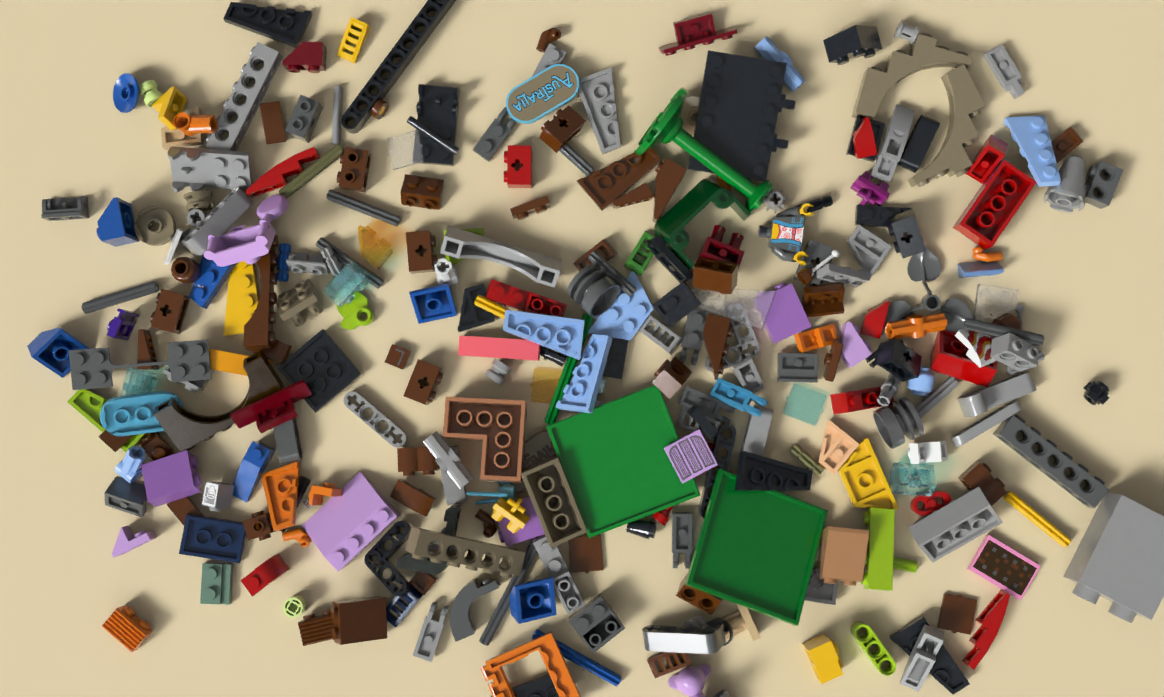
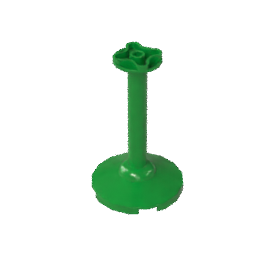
(668, 128)

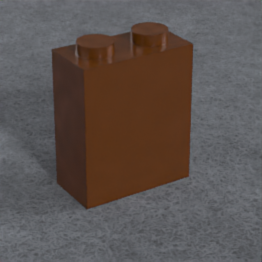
(359, 620)

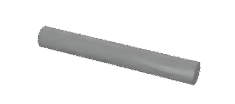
(336, 115)

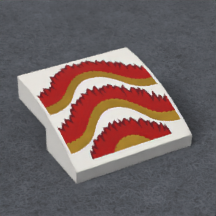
(978, 344)

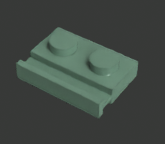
(216, 583)

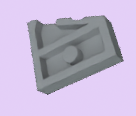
(867, 249)

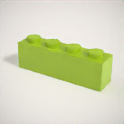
(880, 549)

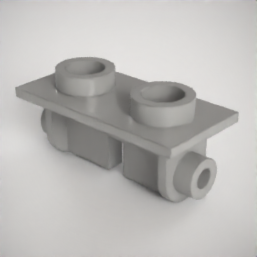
(299, 263)

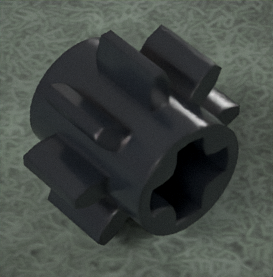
(1096, 392)

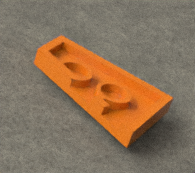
(282, 494)

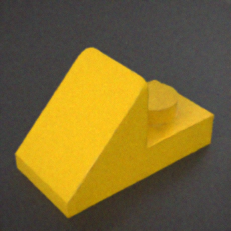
(169, 106)

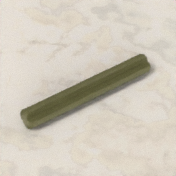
(310, 172)

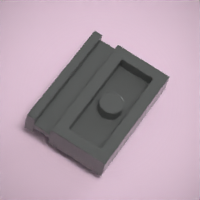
(797, 367)

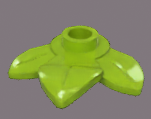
(353, 312)

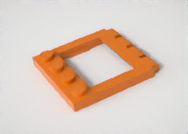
(551, 657)

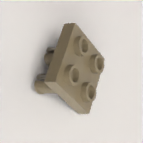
(297, 299)

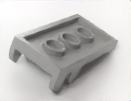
(209, 169)

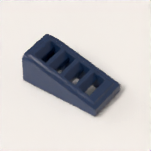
(412, 598)

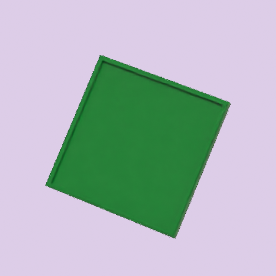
(619, 460)
(757, 549)

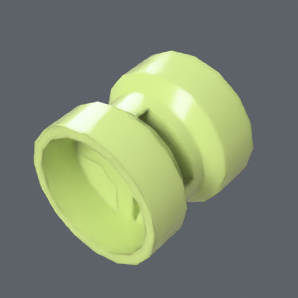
(150, 92)
(299, 606)

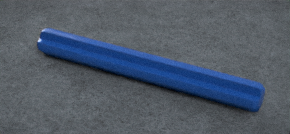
(585, 662)

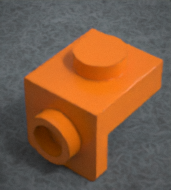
(318, 491)

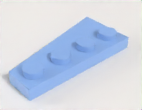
(1036, 146)
(553, 332)
(584, 386)

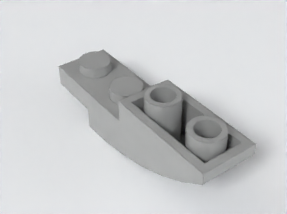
(893, 143)
(562, 577)

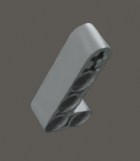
(216, 222)
(996, 394)

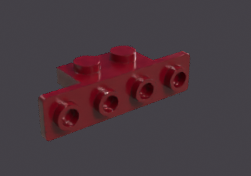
(696, 31)
(272, 409)

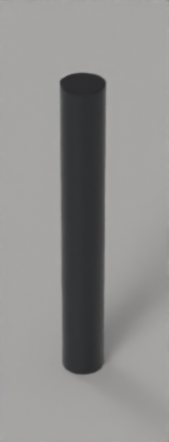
(433, 135)

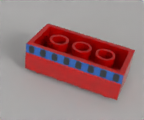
(994, 204)

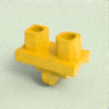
(512, 511)

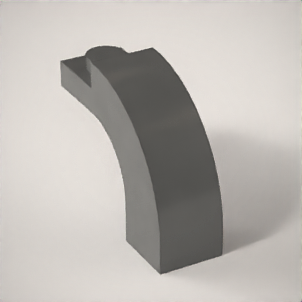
(460, 618)

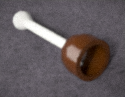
(806, 275)

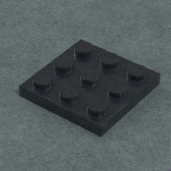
(322, 368)

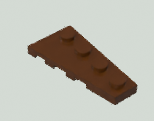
(612, 181)

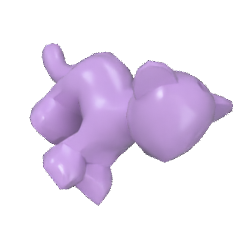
(691, 680)

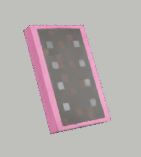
(1003, 567)

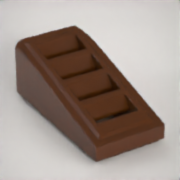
(635, 196)
(607, 246)
(146, 350)
(672, 667)

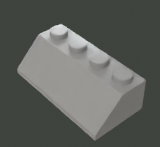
(955, 524)

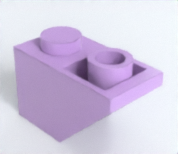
(854, 347)

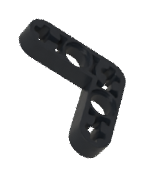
(384, 556)

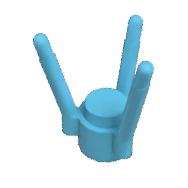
(506, 491)

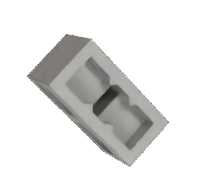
(1014, 352)

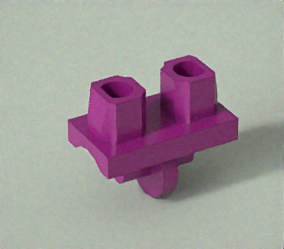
(869, 191)

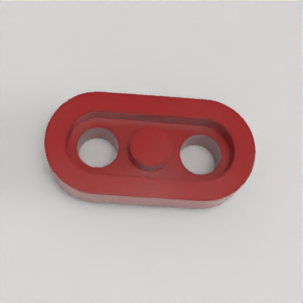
(930, 502)

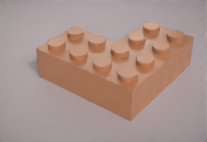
(499, 426)

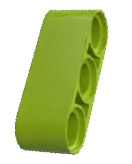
(879, 655)

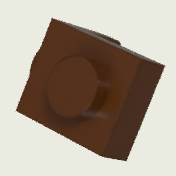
(155, 446)

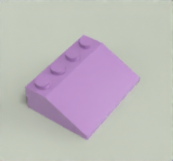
(350, 521)

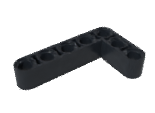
(722, 462)

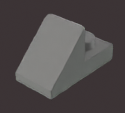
(748, 375)

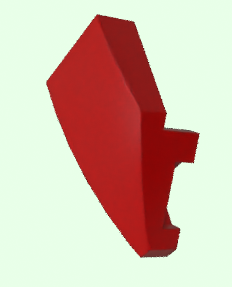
(864, 140)
(875, 320)

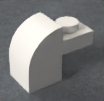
(927, 452)

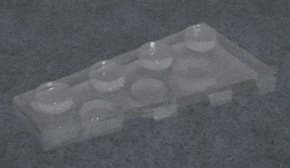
(744, 306)

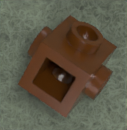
(254, 529)

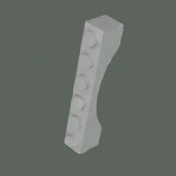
(537, 266)

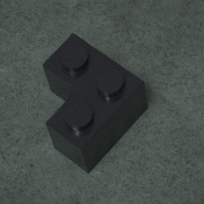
(852, 42)

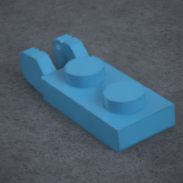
(737, 397)

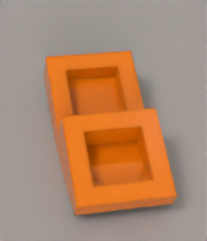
(816, 338)

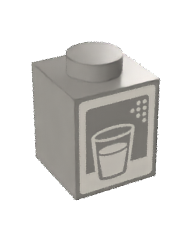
(217, 495)

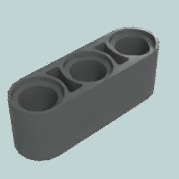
(288, 441)

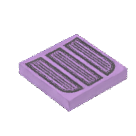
(690, 456)

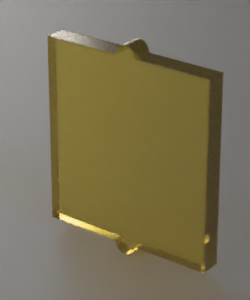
(544, 385)

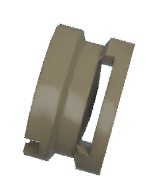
(199, 200)

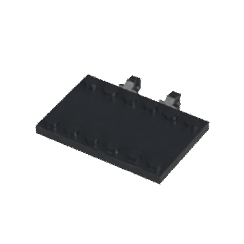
(741, 112)

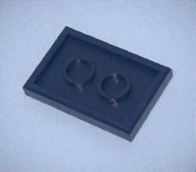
(212, 538)

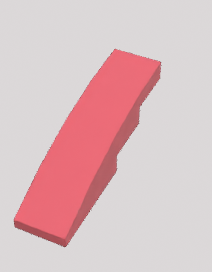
(498, 348)

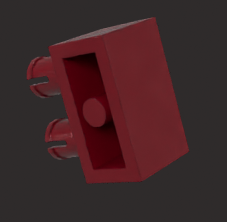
(717, 250)

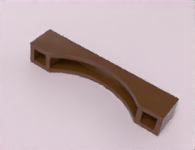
(259, 328)

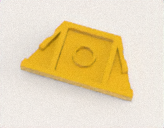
(866, 480)

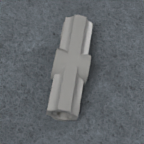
(448, 459)

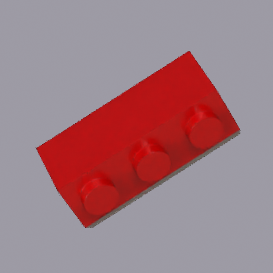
(951, 359)

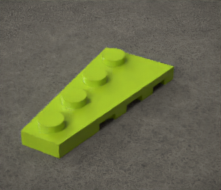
(90, 406)

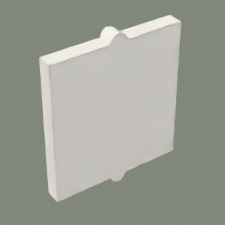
(173, 245)

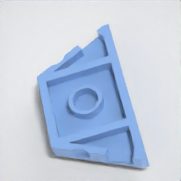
(625, 314)

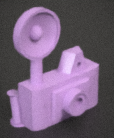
(250, 242)

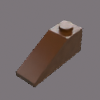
(666, 182)

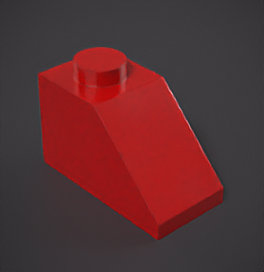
(987, 158)

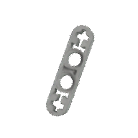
(375, 419)
(986, 423)

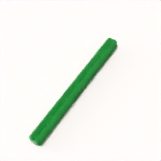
(566, 376)

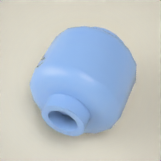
(923, 384)

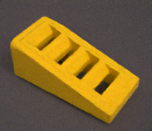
(347, 38)

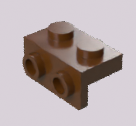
(422, 192)
(823, 300)

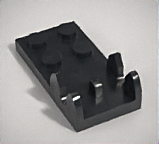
(439, 112)

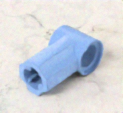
(130, 466)

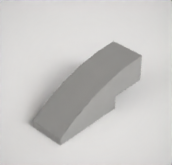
(922, 657)

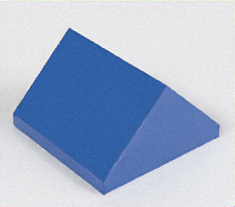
(433, 303)

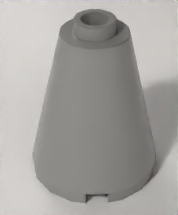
(1071, 190)

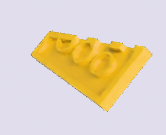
(241, 298)

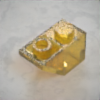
(373, 249)

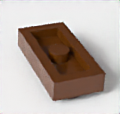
(1065, 143)
(522, 211)

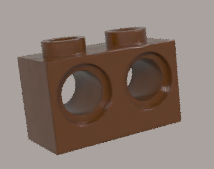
(698, 598)

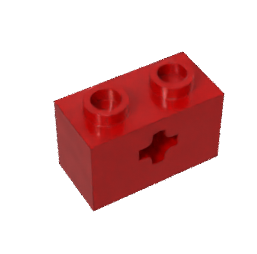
(520, 155)

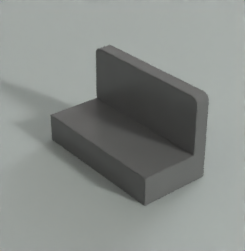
(126, 496)

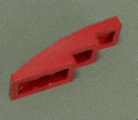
(278, 175)
(990, 622)

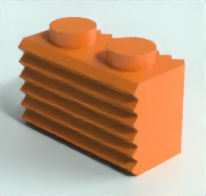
(127, 628)

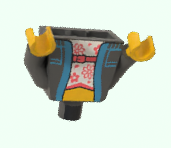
(786, 233)

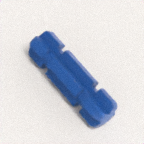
(284, 249)

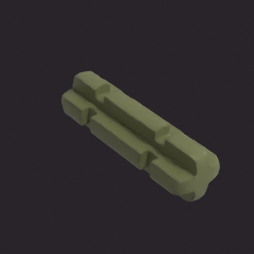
(807, 459)

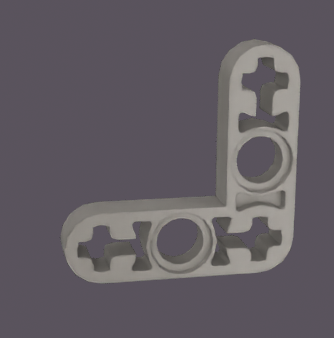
(743, 343)

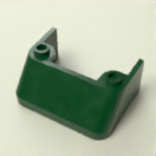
(672, 223)

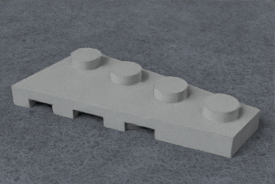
(600, 106)

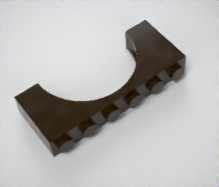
(189, 428)

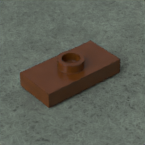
(832, 359)

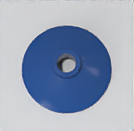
(126, 93)

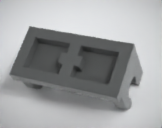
(65, 209)

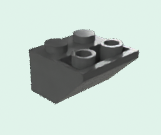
(596, 623)

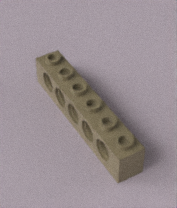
(421, 538)

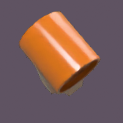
(195, 123)

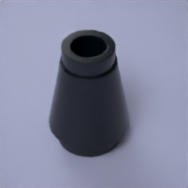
(642, 528)

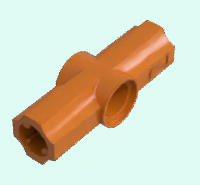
(916, 326)

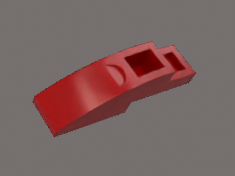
(523, 300)

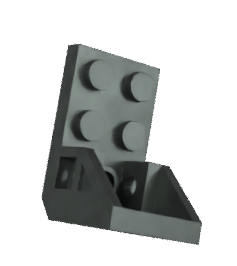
(426, 566)

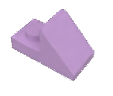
(127, 541)

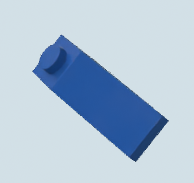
(251, 468)

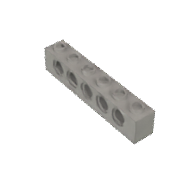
(240, 89)

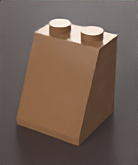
(842, 555)

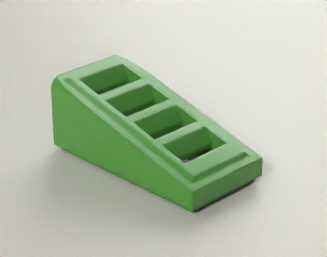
(635, 263)

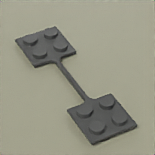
(94, 368)

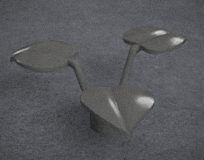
(928, 267)

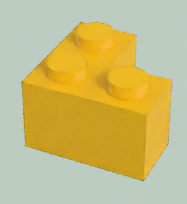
(823, 658)

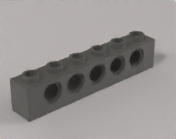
(1094, 489)

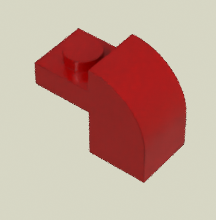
(265, 574)

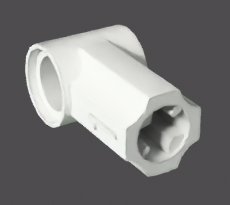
(446, 272)

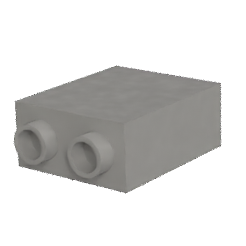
(1121, 558)

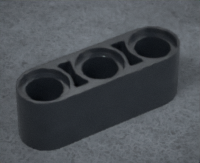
(918, 143)

